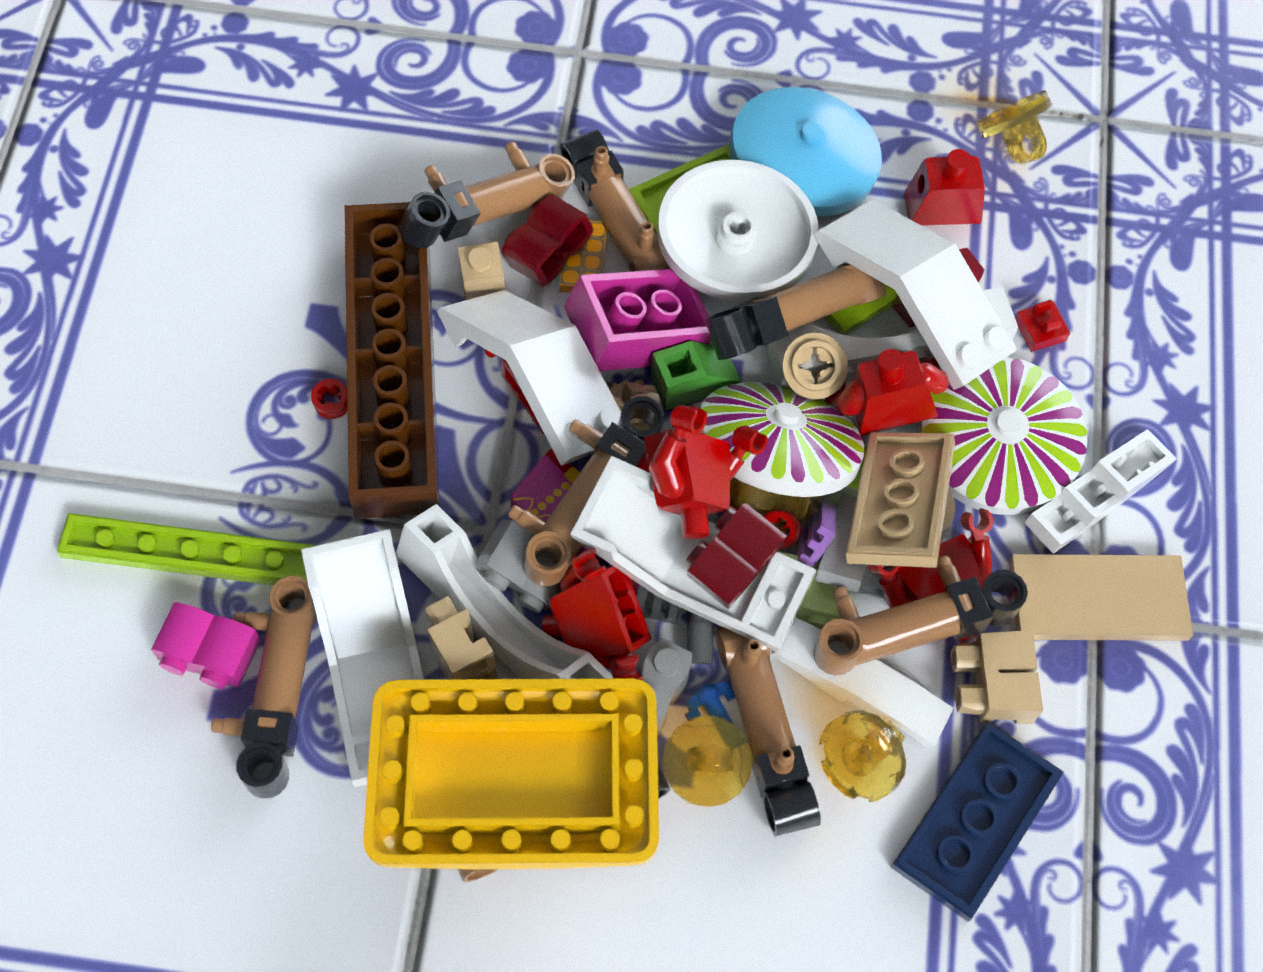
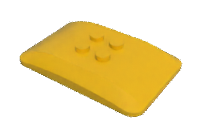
(512, 774)

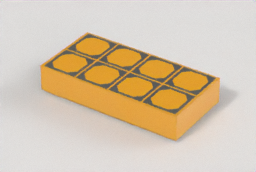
(587, 260)

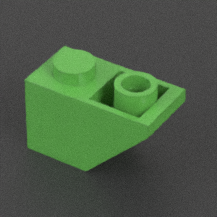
(689, 373)

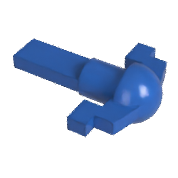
(708, 696)

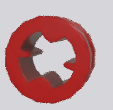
(331, 387)
(793, 524)

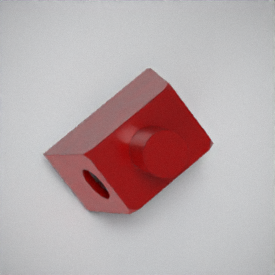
(946, 191)

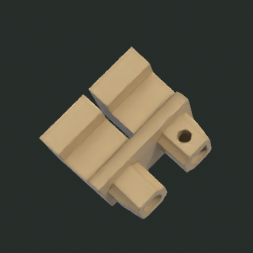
(455, 644)
(1004, 677)

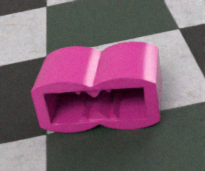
(205, 645)

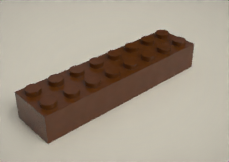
(389, 367)

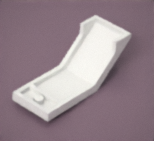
(929, 281)
(546, 361)
(650, 549)
(362, 631)

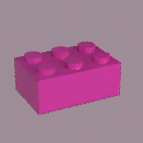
(634, 315)

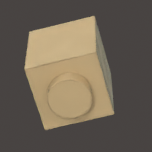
(481, 269)

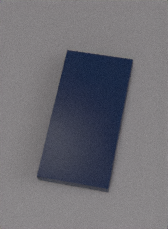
(977, 821)

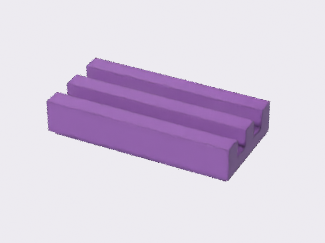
(818, 535)

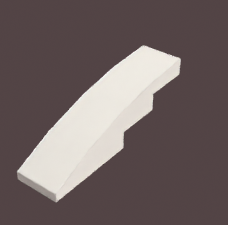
(1100, 491)
(868, 686)

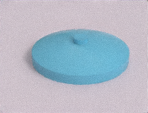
(813, 143)

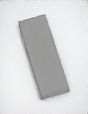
(833, 565)

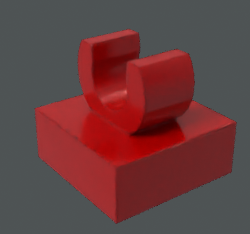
(1042, 325)

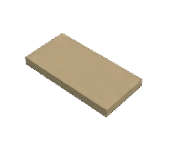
(901, 500)
(1103, 597)

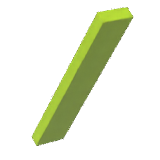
(180, 550)

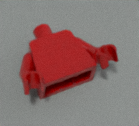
(891, 391)
(695, 470)
(969, 556)
(599, 615)

